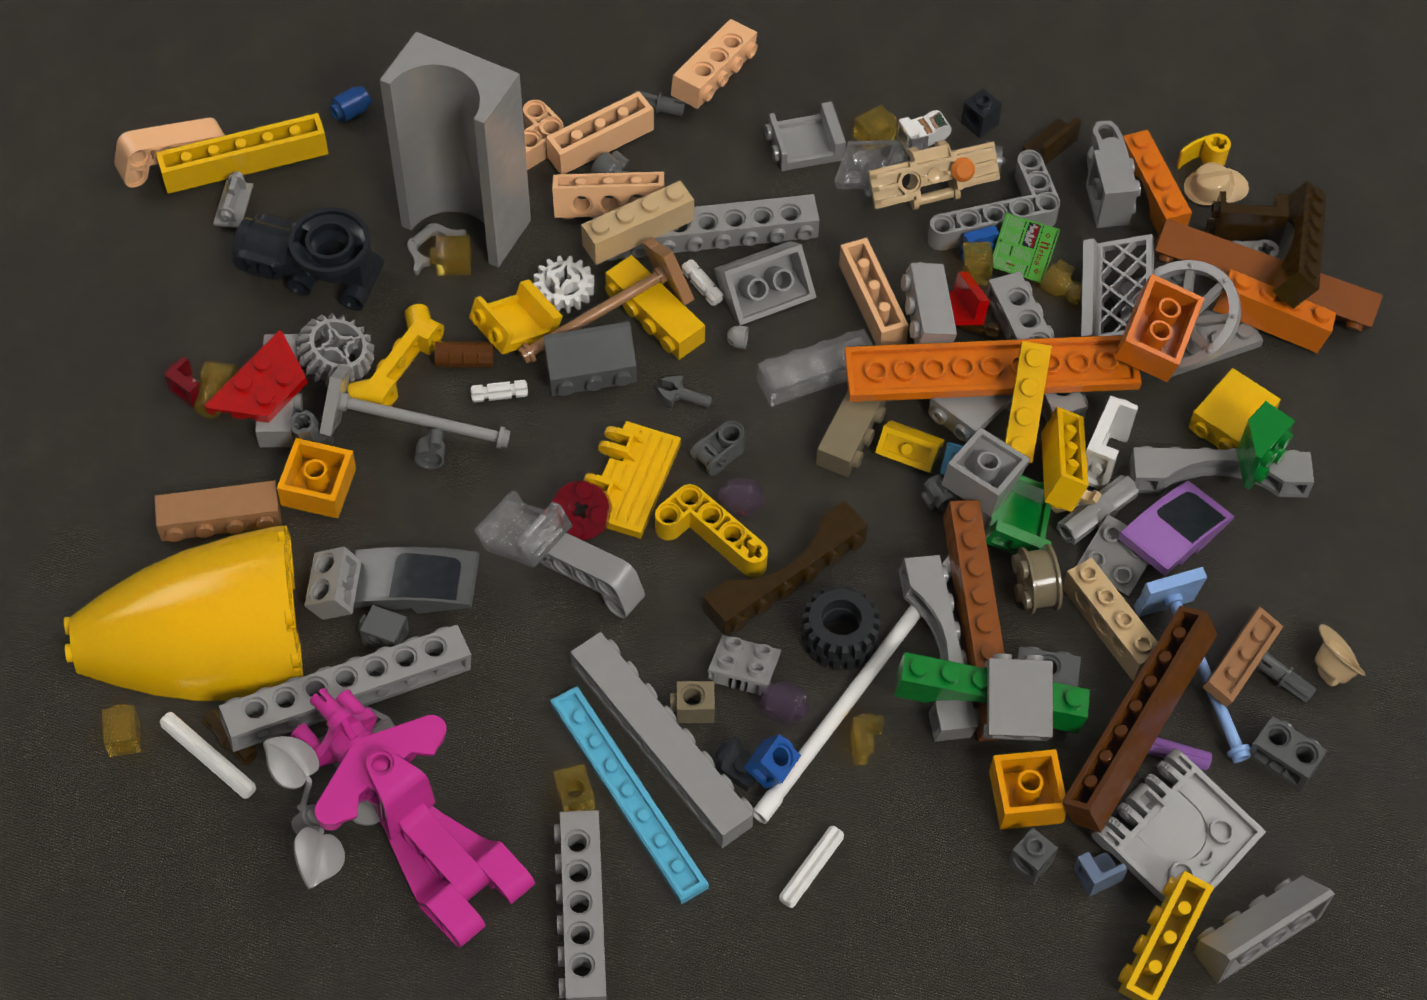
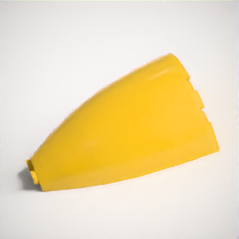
(196, 623)

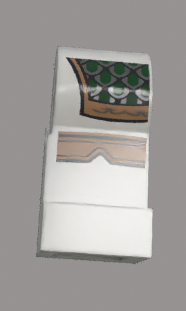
(930, 125)

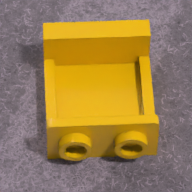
(516, 318)
(1227, 409)

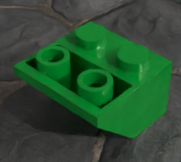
(1263, 443)

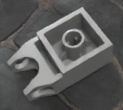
(1111, 178)

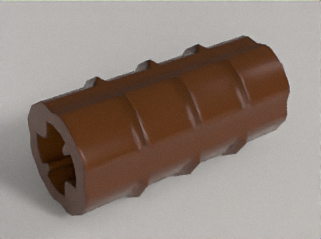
(464, 354)

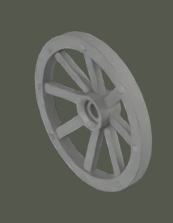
(1230, 319)

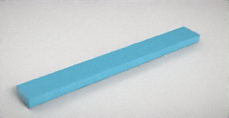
(629, 795)

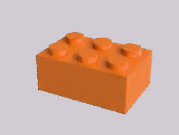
(1159, 328)

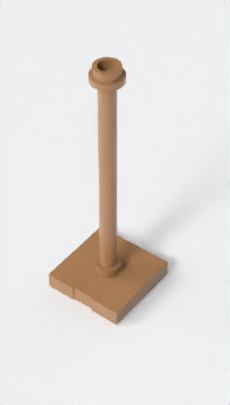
(665, 271)

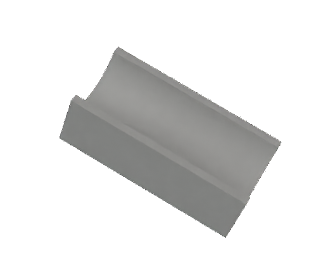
(457, 140)

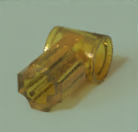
(213, 378)

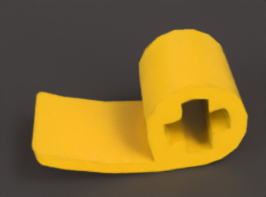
(1209, 149)

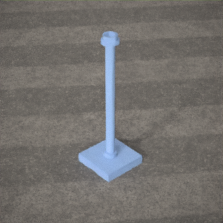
(1171, 593)

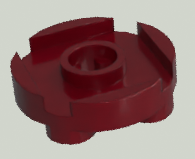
(597, 514)

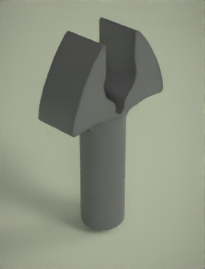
(680, 392)

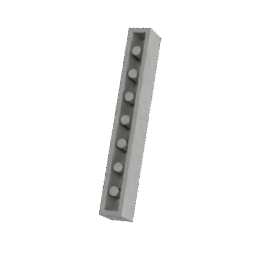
(662, 739)

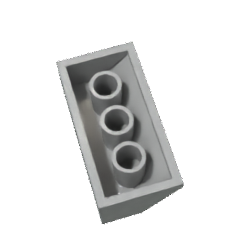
(1262, 926)

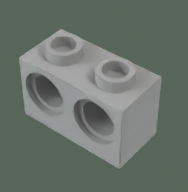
(333, 583)

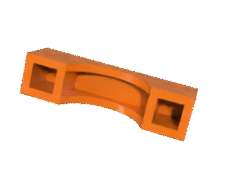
(1161, 188)

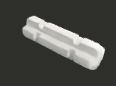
(702, 282)
(499, 391)

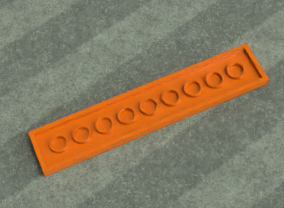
(982, 368)

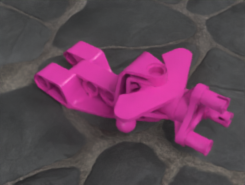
(436, 854)

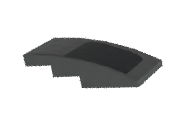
(416, 578)

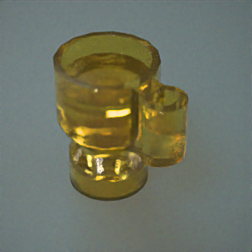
(1058, 282)

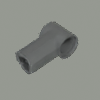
(307, 427)

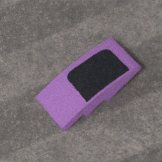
(1175, 527)

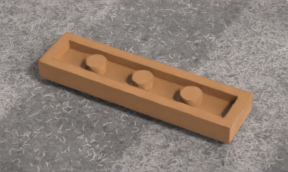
(1242, 657)

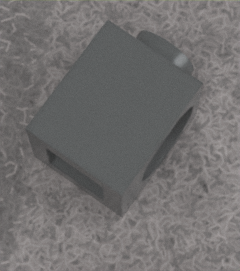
(383, 628)
(1032, 856)

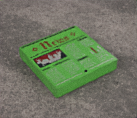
(1024, 247)

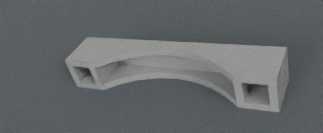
(1161, 468)
(925, 588)

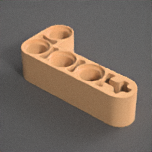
(538, 123)
(138, 147)

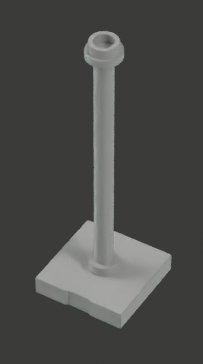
(339, 401)

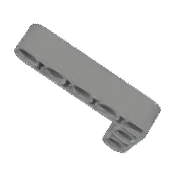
(1037, 204)

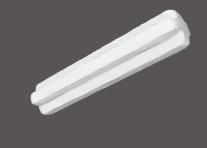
(811, 866)

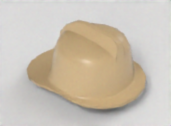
(1211, 178)
(1335, 658)

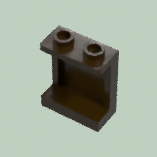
(1248, 222)

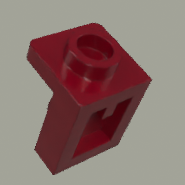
(181, 382)

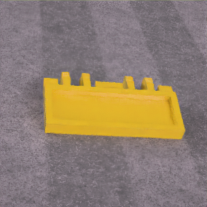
(638, 478)

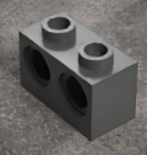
(1283, 758)

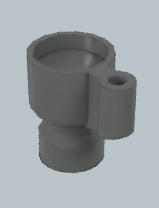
(610, 163)
(430, 448)

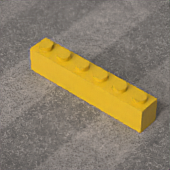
(242, 152)

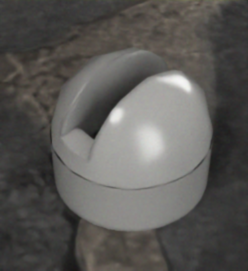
(738, 336)

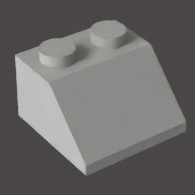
(985, 471)

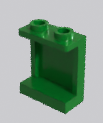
(1020, 519)

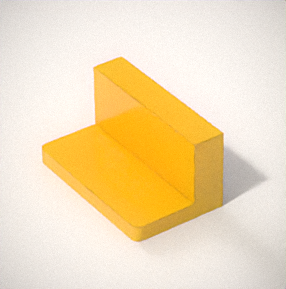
(909, 446)

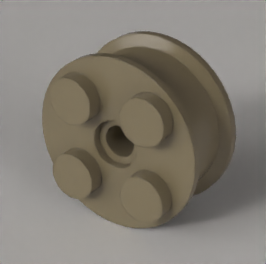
(1037, 579)

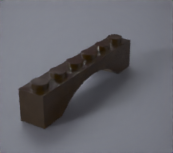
(1301, 268)
(737, 601)

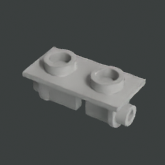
(233, 201)

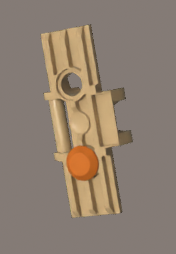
(931, 166)

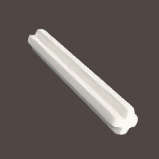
(208, 755)

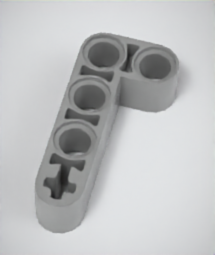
(598, 571)

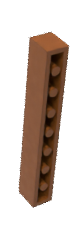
(1180, 242)
(973, 589)

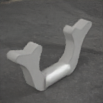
(430, 230)

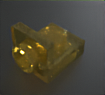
(978, 261)
(862, 734)

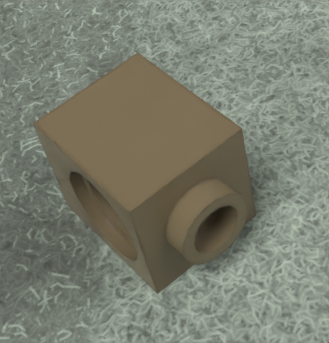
(694, 690)

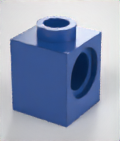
(764, 768)

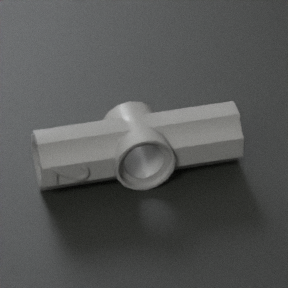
(1089, 517)

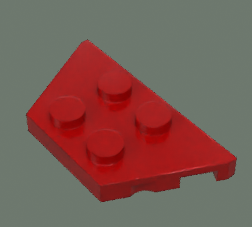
(261, 384)

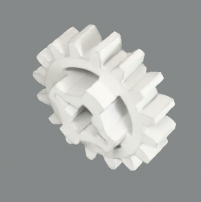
(565, 283)

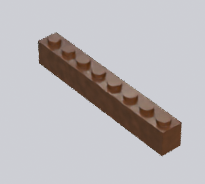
(1139, 719)

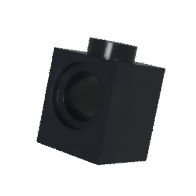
(981, 113)

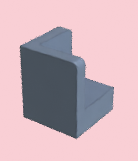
(1098, 872)

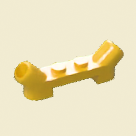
(420, 336)

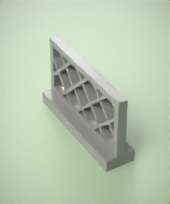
(1094, 281)

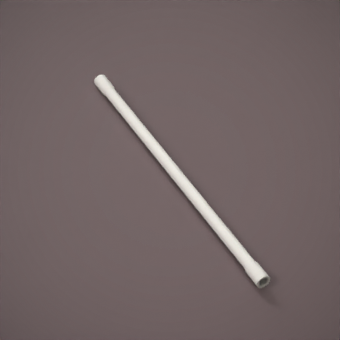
(774, 797)

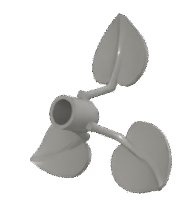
(316, 853)

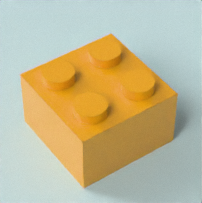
(316, 478)
(1028, 789)

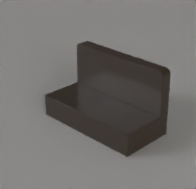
(1054, 139)

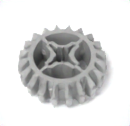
(338, 341)

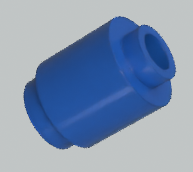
(350, 104)

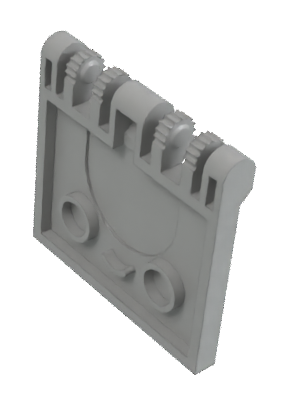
(1187, 829)

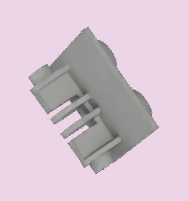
(1114, 557)
(743, 662)

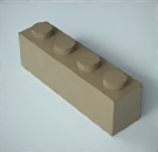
(848, 434)

